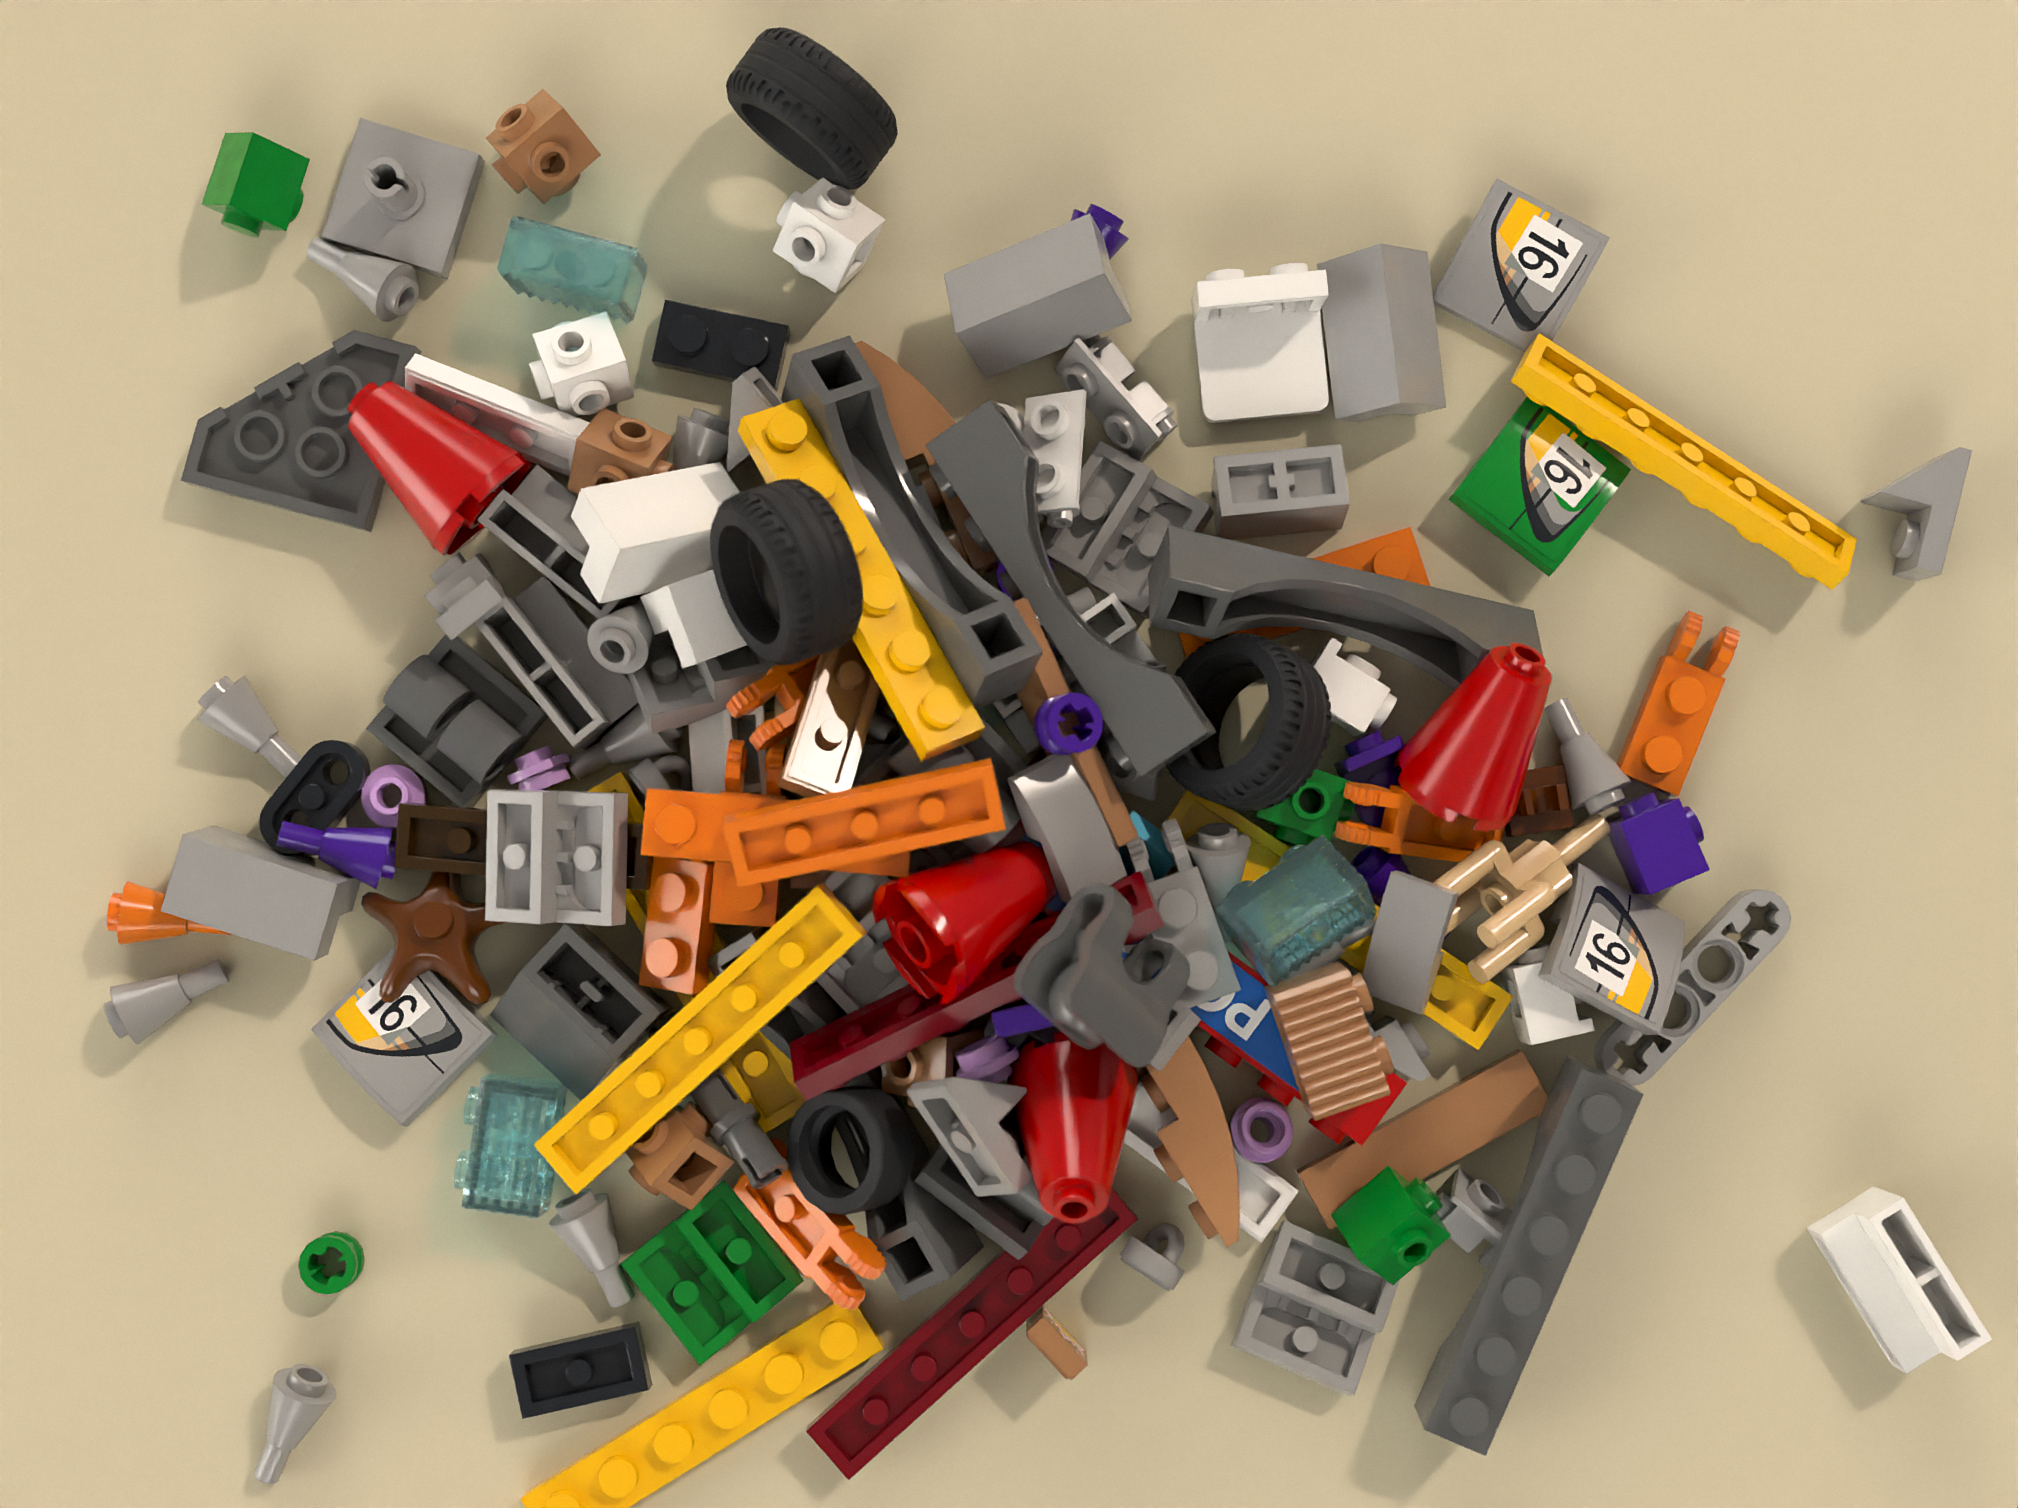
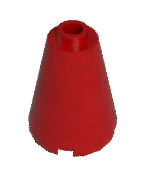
(433, 462)
(1480, 740)
(962, 915)
(1073, 1122)

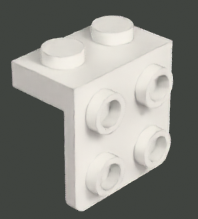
(1260, 343)

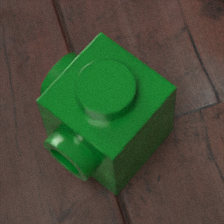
(256, 184)
(1309, 811)
(1392, 1224)

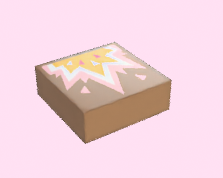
(1056, 1343)

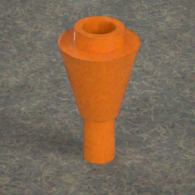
(139, 918)

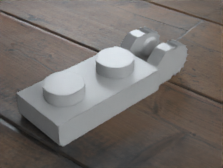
(1187, 919)

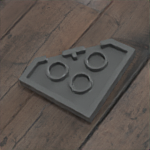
(293, 439)

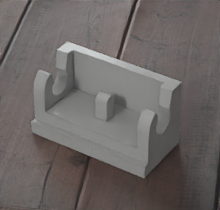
(1280, 492)

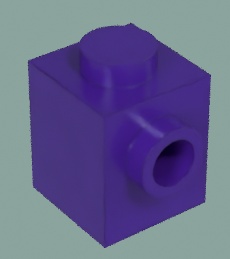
(1657, 843)

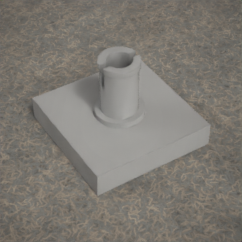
(403, 198)

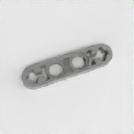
(1699, 994)

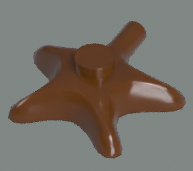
(433, 934)

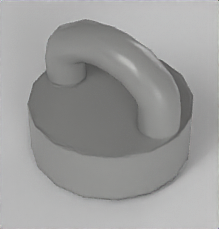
(650, 774)
(1157, 1267)

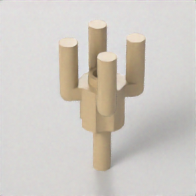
(1514, 891)

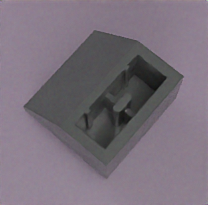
(578, 1009)

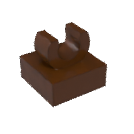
(1542, 803)

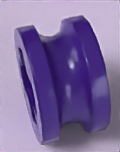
(1088, 730)

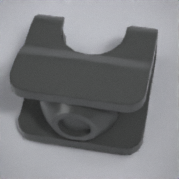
(1087, 988)

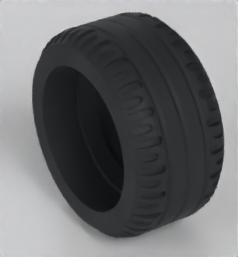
(812, 107)
(786, 571)
(1292, 733)

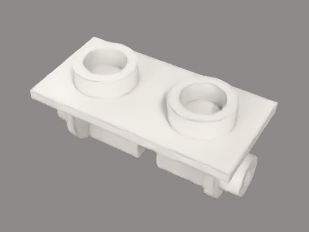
(1055, 435)

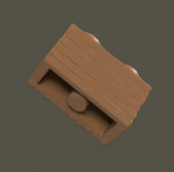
(1329, 1039)

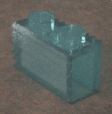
(572, 268)
(1296, 909)
(503, 1165)

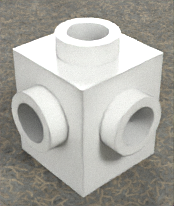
(827, 233)
(581, 366)

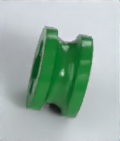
(311, 1272)

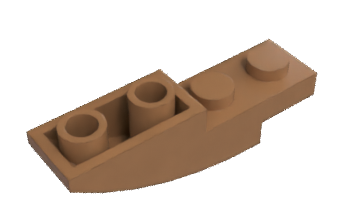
(916, 421)
(1197, 1141)

